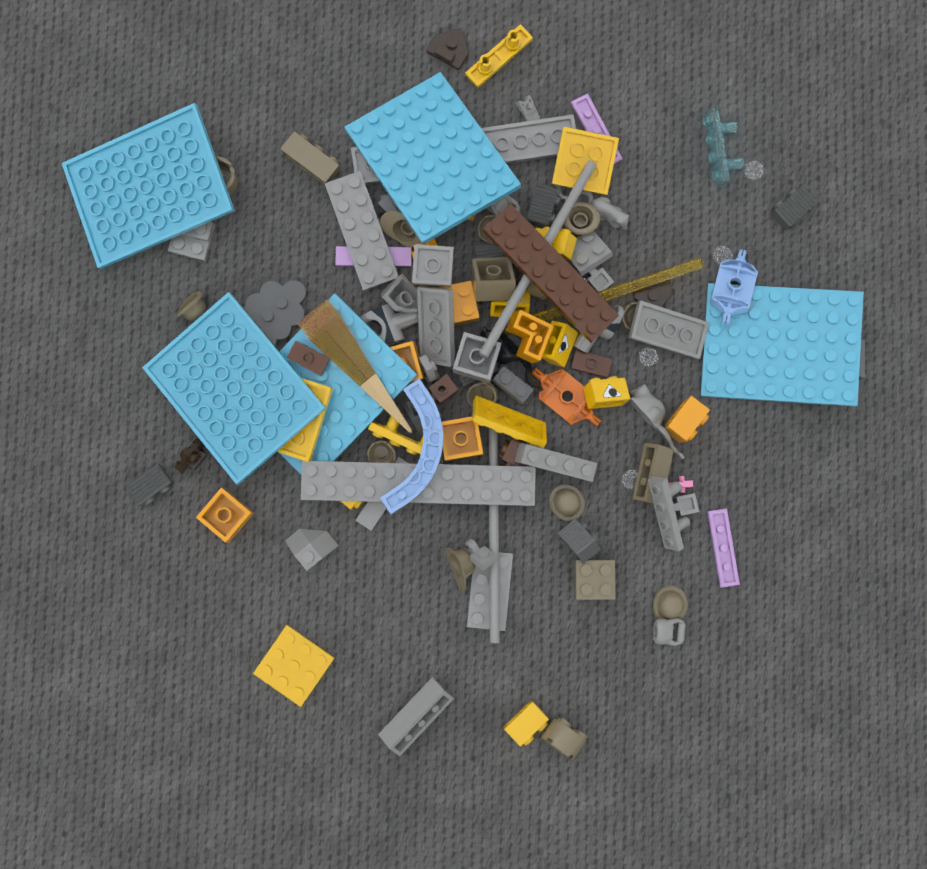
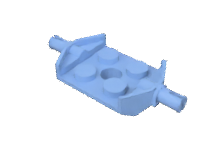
(730, 299)

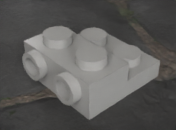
(194, 242)

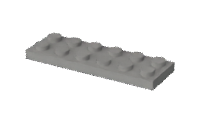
(361, 230)

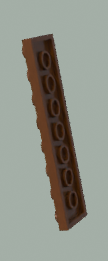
(550, 273)

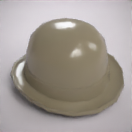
(582, 218)
(192, 307)
(566, 502)
(670, 603)

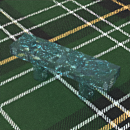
(717, 150)

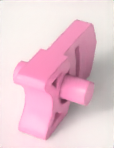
(684, 484)

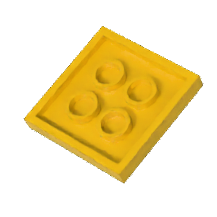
(576, 150)
(293, 665)

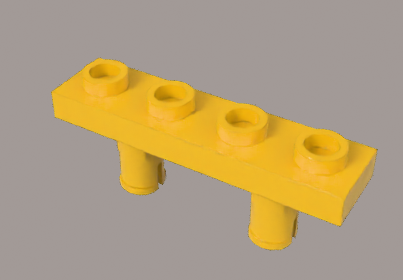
(498, 56)
(390, 431)

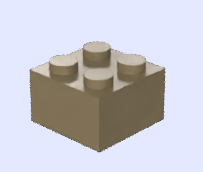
(492, 278)
(594, 580)

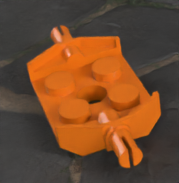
(554, 386)

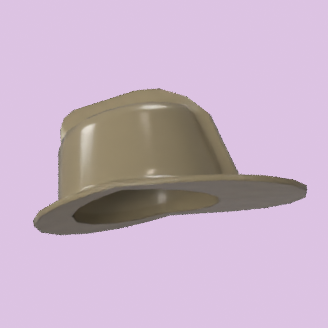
(397, 227)
(461, 565)

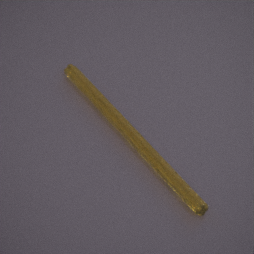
(631, 286)

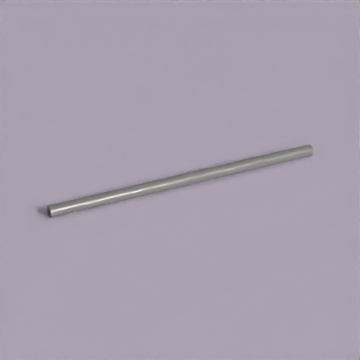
(524, 282)
(494, 547)

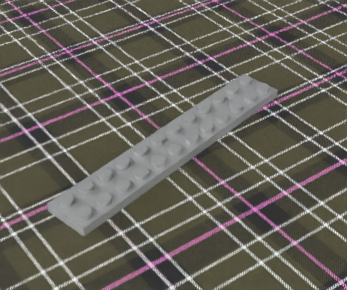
(513, 142)
(448, 486)

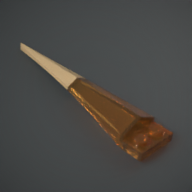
(333, 337)

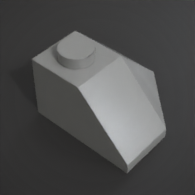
(401, 295)
(311, 546)

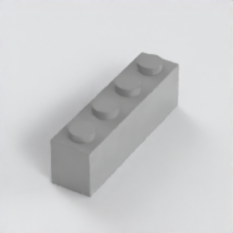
(555, 462)
(415, 716)

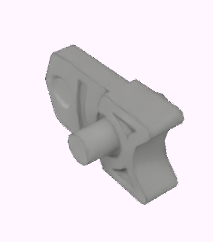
(528, 109)

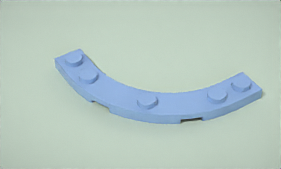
(430, 452)

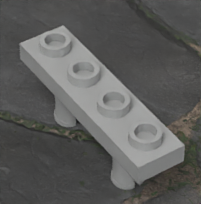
(666, 516)

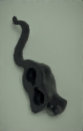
(508, 354)

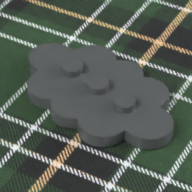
(277, 308)

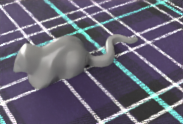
(608, 212)
(653, 412)

